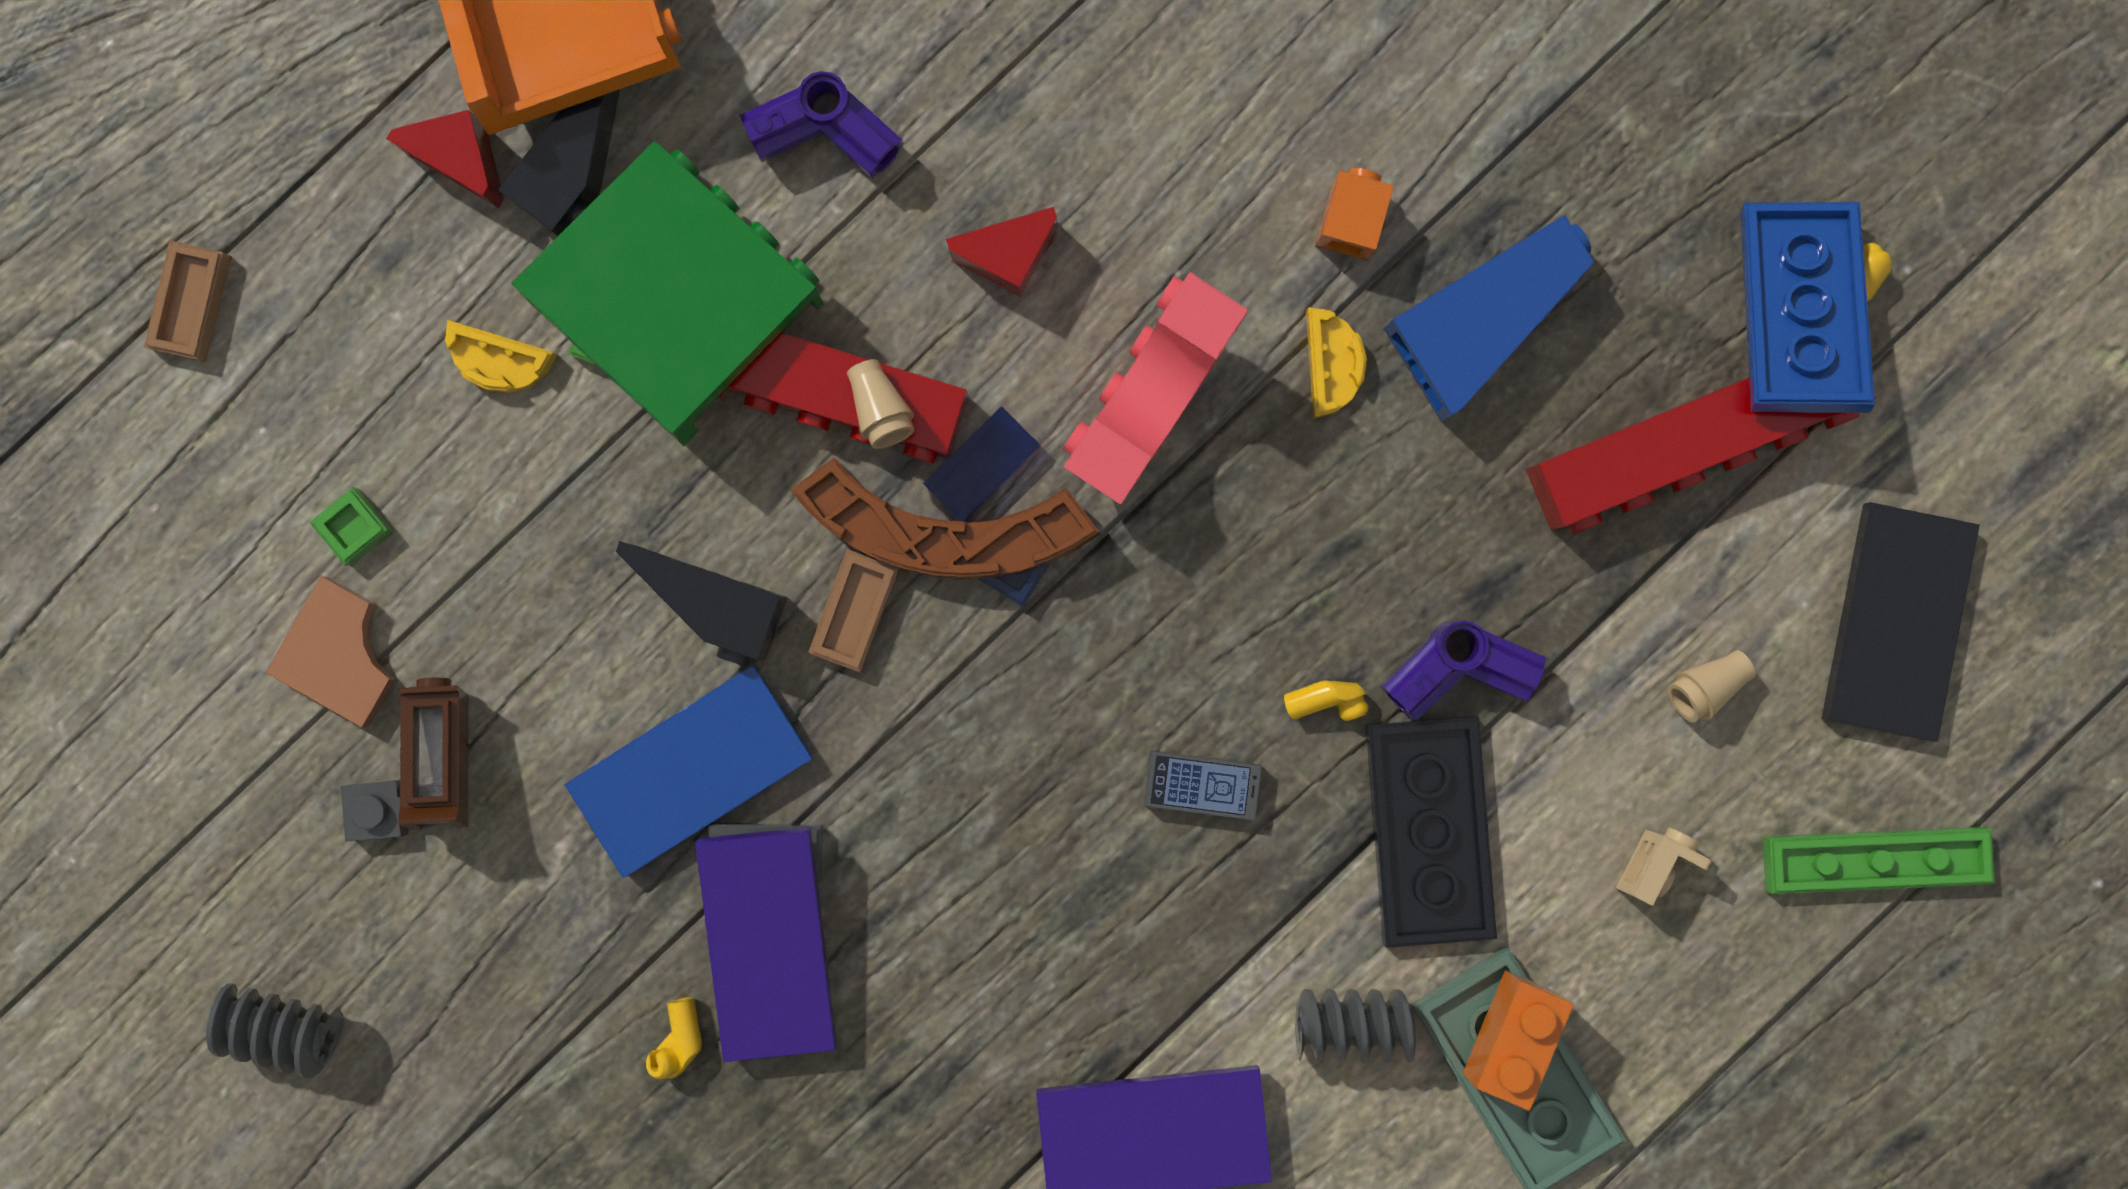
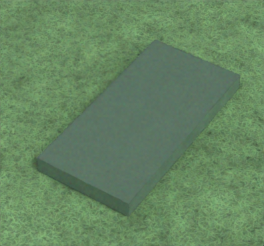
(1567, 1119)

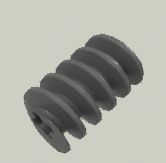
(1355, 1024)
(272, 1035)

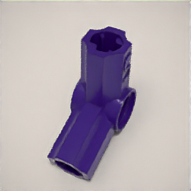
(850, 127)
(1489, 661)

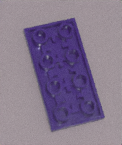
(766, 944)
(1156, 1132)

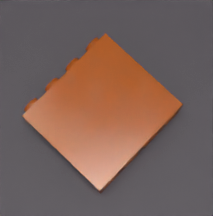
(553, 54)

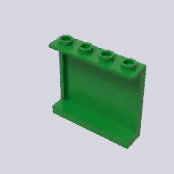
(667, 288)

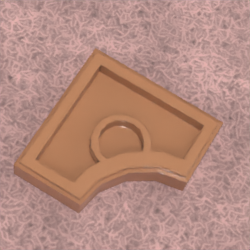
(331, 654)

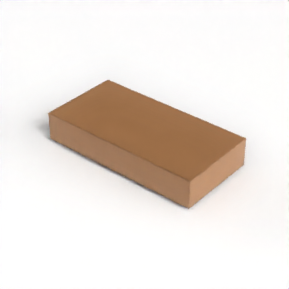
(187, 301)
(854, 610)

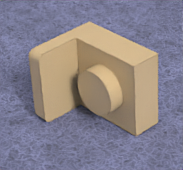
(1651, 865)

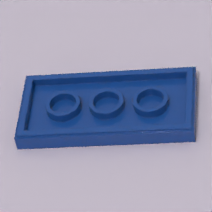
(1806, 308)
(689, 771)

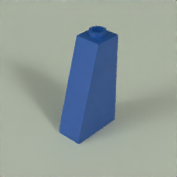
(1481, 319)

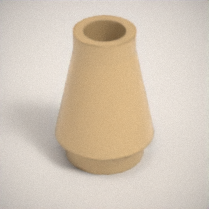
(879, 407)
(1708, 687)

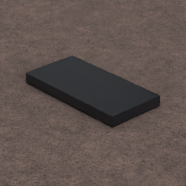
(1900, 621)
(1431, 831)

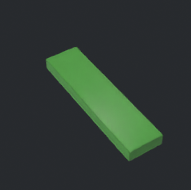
(1878, 860)

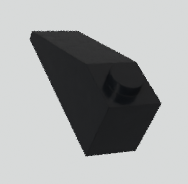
(565, 164)
(716, 607)

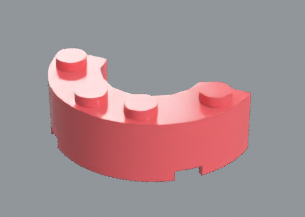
(1157, 387)

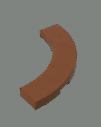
(943, 546)

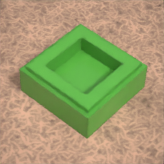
(351, 526)

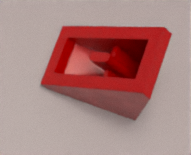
(456, 149)
(1007, 250)

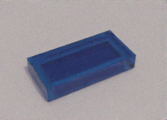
(982, 464)

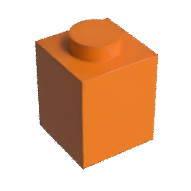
(1354, 213)

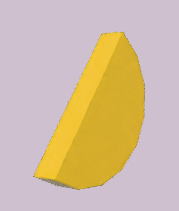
(495, 360)
(1335, 361)

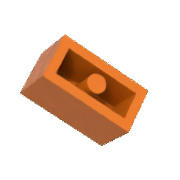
(1517, 1040)

